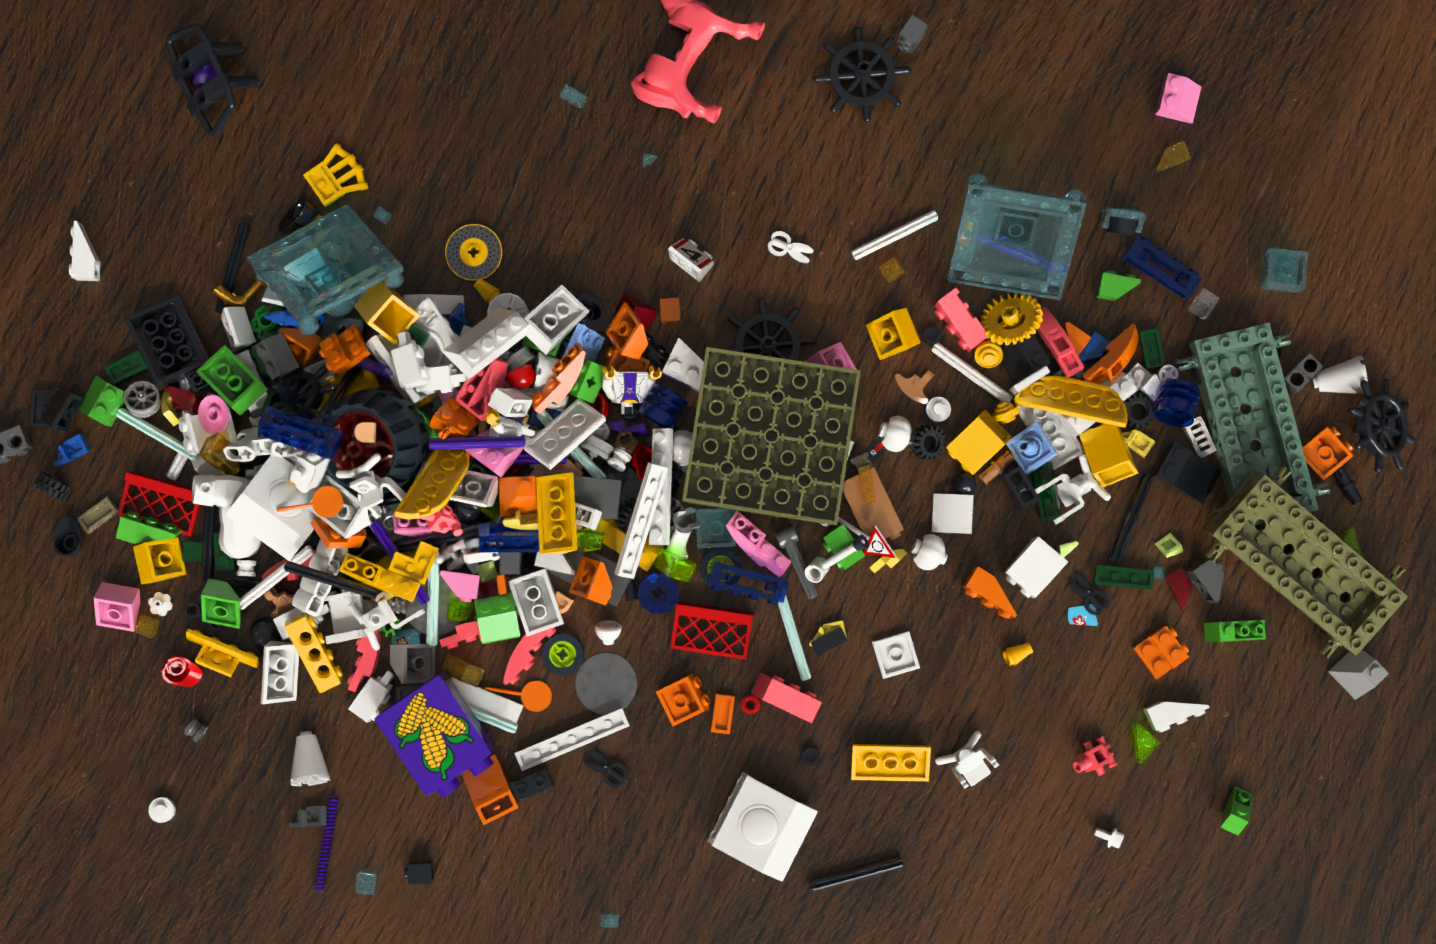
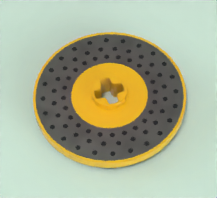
(463, 242)

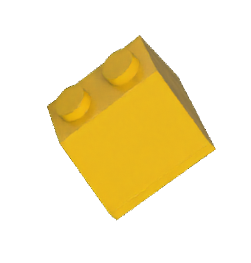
(893, 333)
(159, 560)

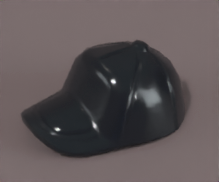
(68, 537)
(263, 631)

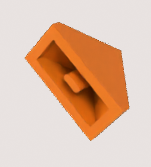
(1077, 337)

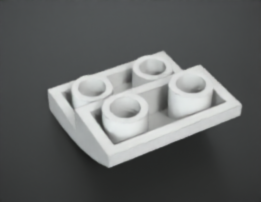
(952, 513)

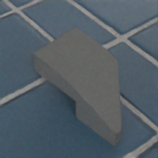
(310, 817)

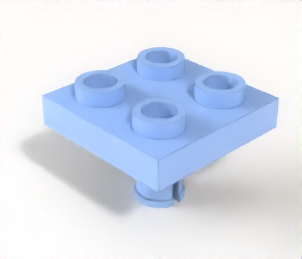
(588, 339)
(1031, 448)

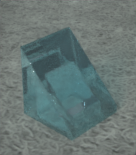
(648, 159)
(382, 215)
(1159, 572)
(609, 921)

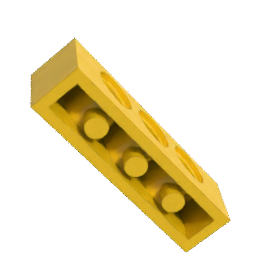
(323, 679)

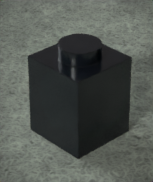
(419, 872)

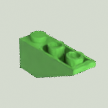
(140, 529)
(1234, 631)

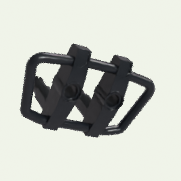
(215, 89)

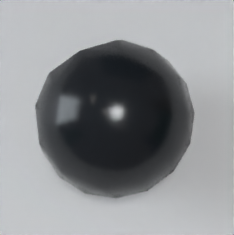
(965, 483)

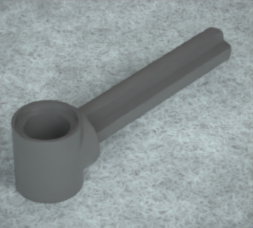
(787, 539)

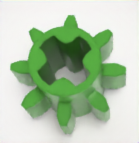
(385, 628)

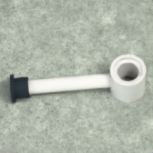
(824, 565)

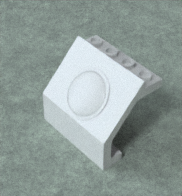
(440, 338)
(258, 503)
(762, 827)

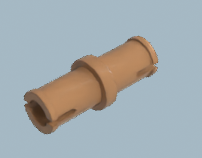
(996, 467)

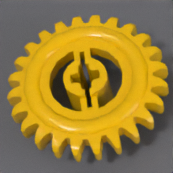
(1012, 312)

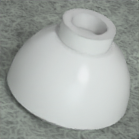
(608, 631)

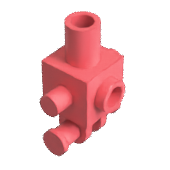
(443, 521)
(1095, 757)

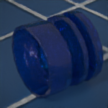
(1177, 403)
(663, 406)
(665, 601)

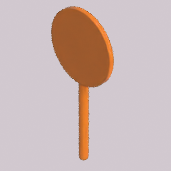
(325, 502)
(534, 696)

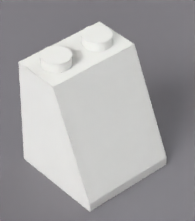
(1034, 567)

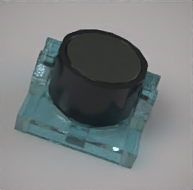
(1122, 220)

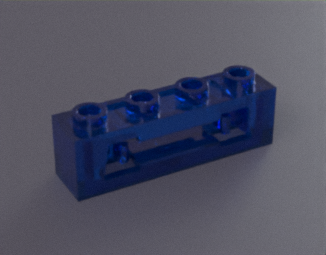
(1182, 286)
(299, 433)
(511, 539)
(778, 590)

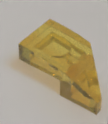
(1173, 156)

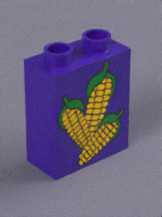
(437, 735)

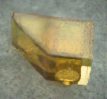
(213, 454)
(462, 670)

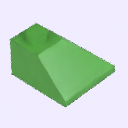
(220, 604)

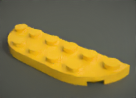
(1075, 399)
(434, 484)

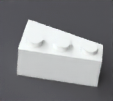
(684, 366)

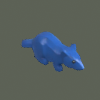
(284, 318)

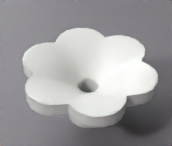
(165, 604)

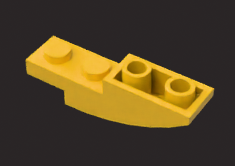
(379, 577)

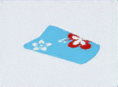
(1079, 616)
(408, 636)

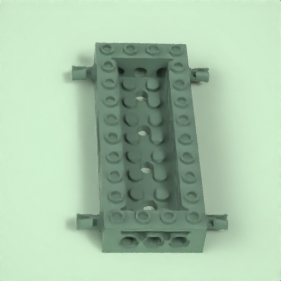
(1270, 413)

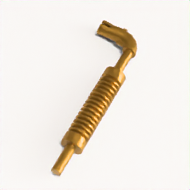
(241, 300)

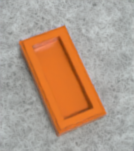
(503, 584)
(722, 713)

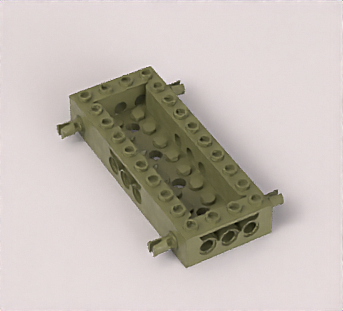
(1371, 595)

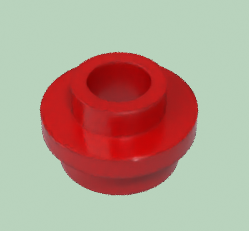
(754, 709)

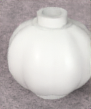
(895, 433)
(681, 447)
(929, 552)

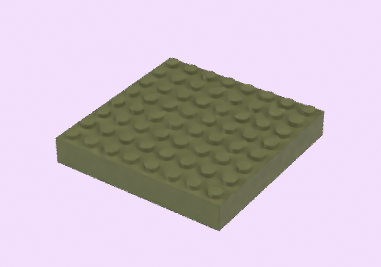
(771, 436)

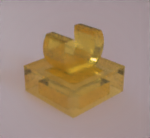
(891, 270)
(147, 626)

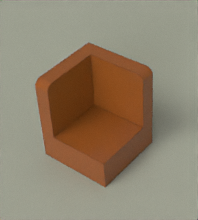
(670, 309)

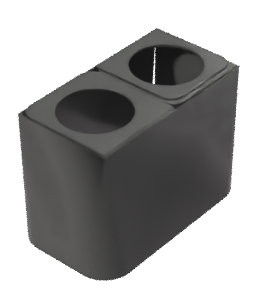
(1292, 390)

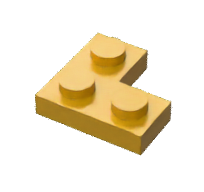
(416, 567)

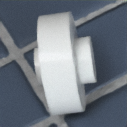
(938, 409)
(162, 809)

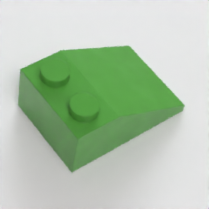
(232, 380)

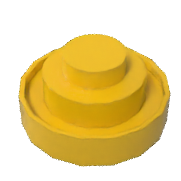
(988, 354)
(1005, 412)

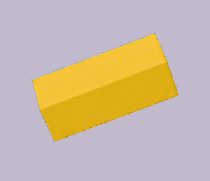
(556, 514)
(890, 762)

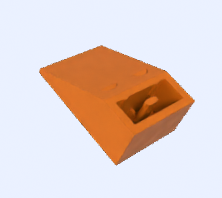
(986, 587)
(491, 792)

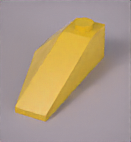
(615, 538)

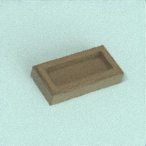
(98, 515)

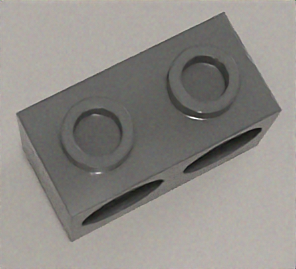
(911, 34)
(8, 439)
(511, 563)

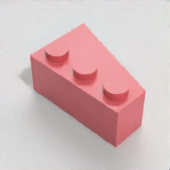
(960, 320)
(477, 391)
(786, 697)

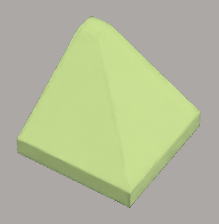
(1169, 545)
(1064, 549)
(487, 571)

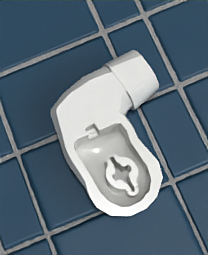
(223, 492)

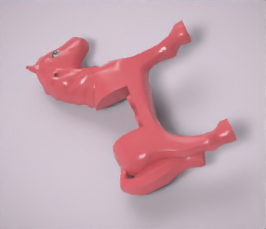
(667, 79)

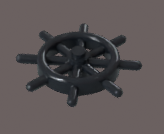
(862, 74)
(768, 344)
(294, 397)
(1381, 425)

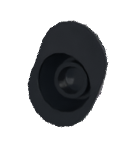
(299, 214)
(597, 318)
(468, 513)

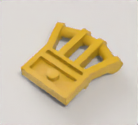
(324, 182)

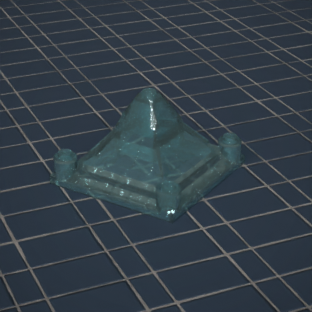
(1016, 239)
(326, 267)

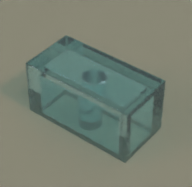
(573, 96)

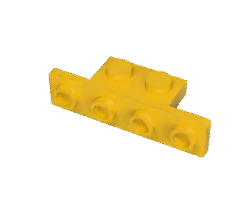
(220, 656)

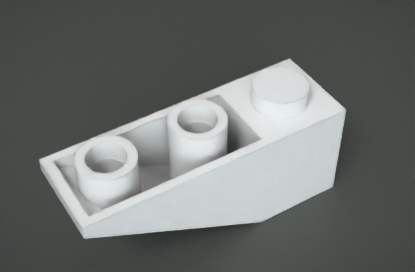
(85, 261)
(1166, 713)

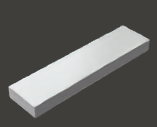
(489, 701)

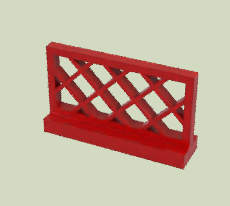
(160, 486)
(712, 613)

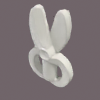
(793, 249)

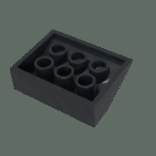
(167, 341)

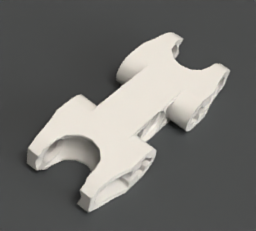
(253, 446)

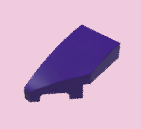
(204, 75)
(636, 430)

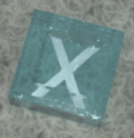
(366, 883)

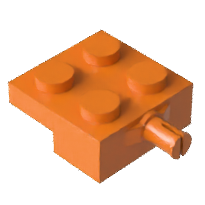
(453, 420)

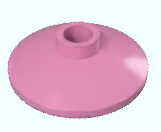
(213, 414)

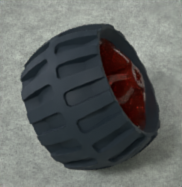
(399, 436)

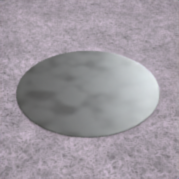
(420, 623)
(606, 683)

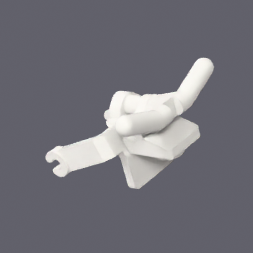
(370, 485)
(1072, 490)
(457, 558)
(378, 618)
(969, 762)

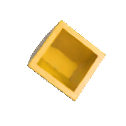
(386, 311)
(978, 442)
(1108, 454)

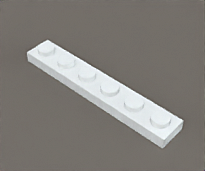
(662, 455)
(641, 520)
(572, 739)

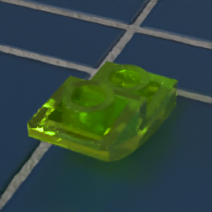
(589, 540)

